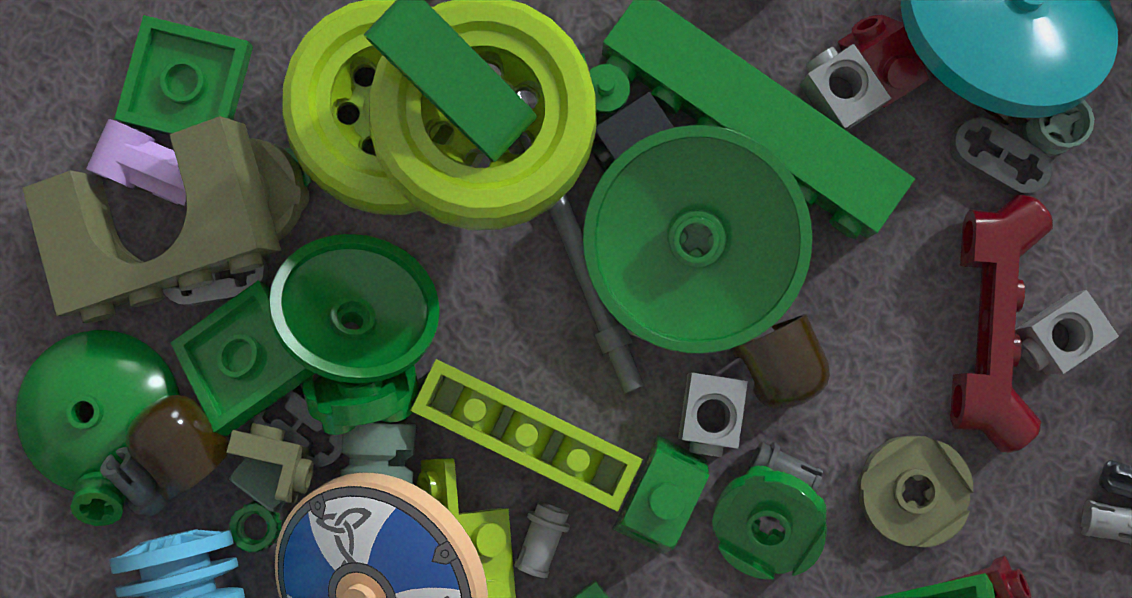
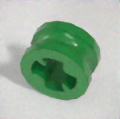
(95, 511)

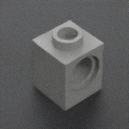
(850, 65)
(1086, 329)
(727, 392)

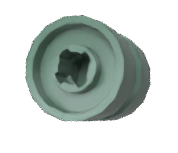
(380, 449)

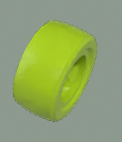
(314, 91)
(517, 187)

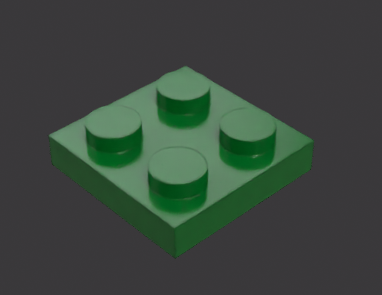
(181, 77)
(238, 360)

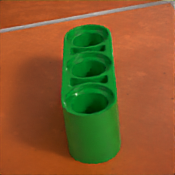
(451, 75)

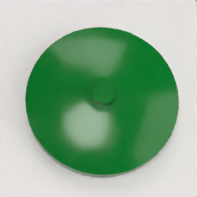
(697, 239)

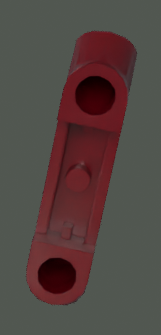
(987, 398)

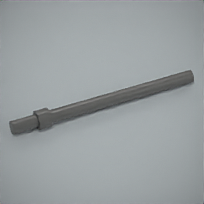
(612, 336)

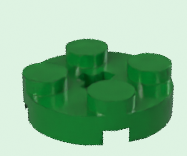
(347, 405)
(775, 495)

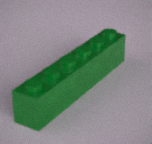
(727, 92)

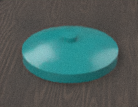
(1015, 53)

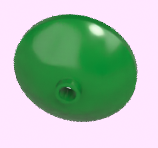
(359, 283)
(96, 367)

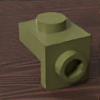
(267, 445)

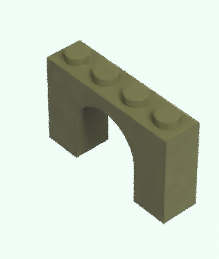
(222, 230)

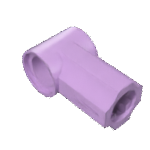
(137, 161)

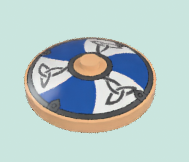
(375, 541)

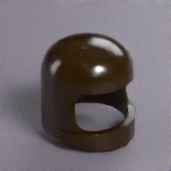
(786, 364)
(175, 444)

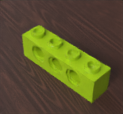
(527, 435)

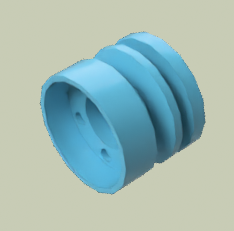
(177, 566)

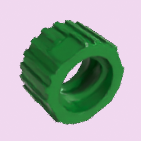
(238, 533)

